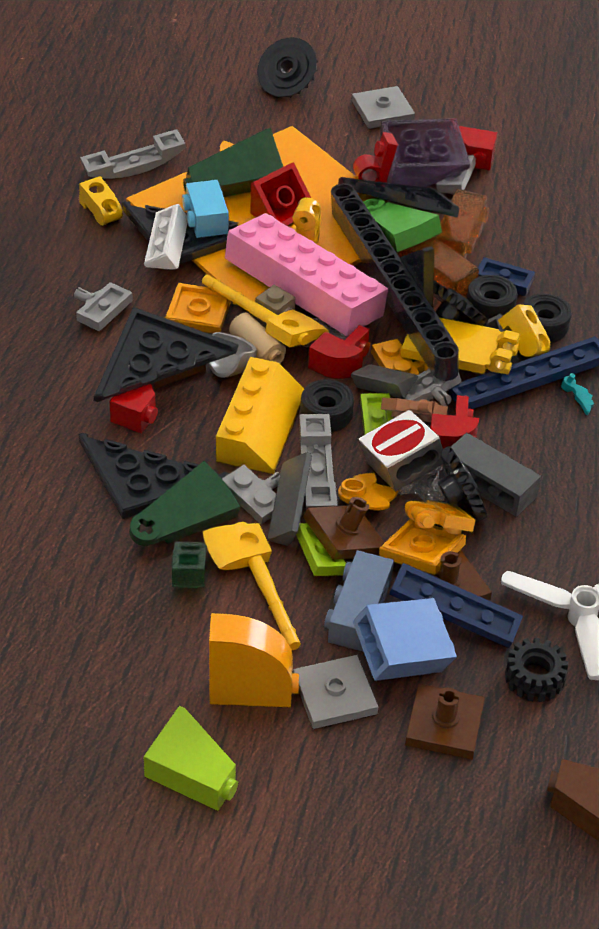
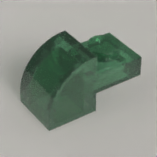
(189, 565)

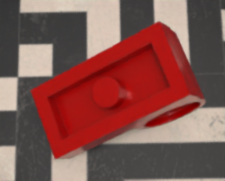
(380, 163)

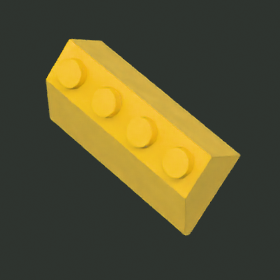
(259, 417)

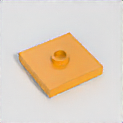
(198, 308)
(421, 546)

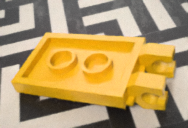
(478, 347)

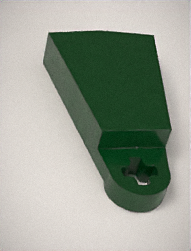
(186, 508)

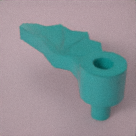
(581, 393)

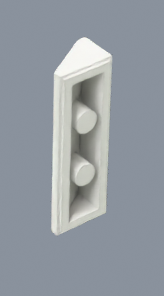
(167, 238)

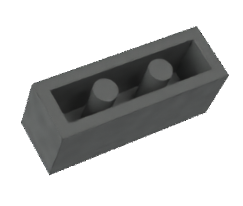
(497, 475)

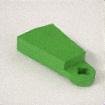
(403, 225)

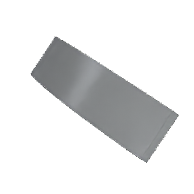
(136, 161)
(316, 439)

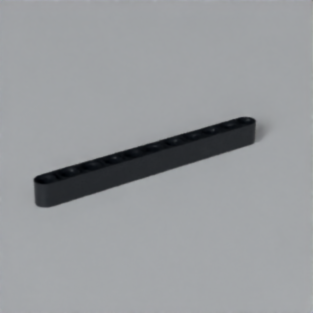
(403, 293)

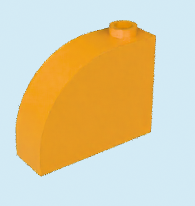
(249, 663)

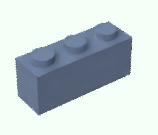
(365, 584)

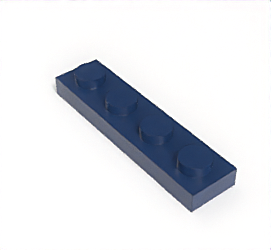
(458, 605)

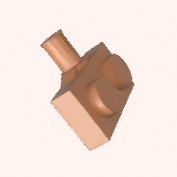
(421, 408)

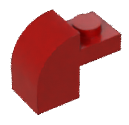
(339, 357)
(451, 427)

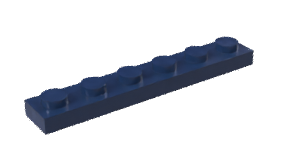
(529, 373)

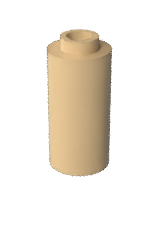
(250, 329)

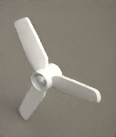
(582, 612)

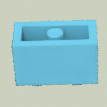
(206, 208)

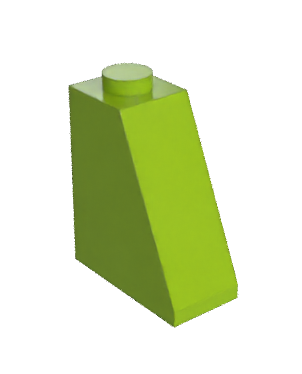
(191, 762)

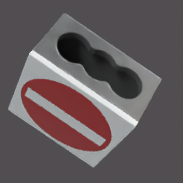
(402, 450)

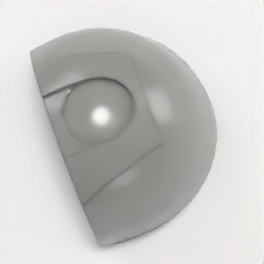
(235, 363)

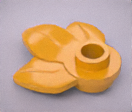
(365, 487)

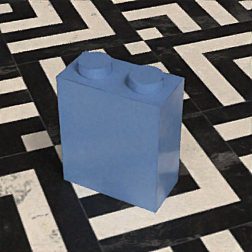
(404, 638)

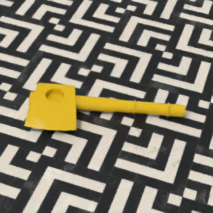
(288, 327)
(246, 546)

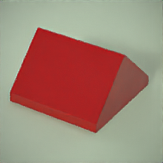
(278, 194)

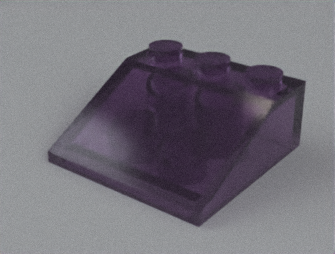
(426, 151)

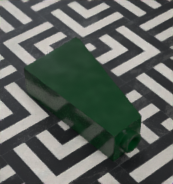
(238, 164)

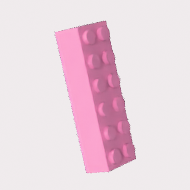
(313, 275)

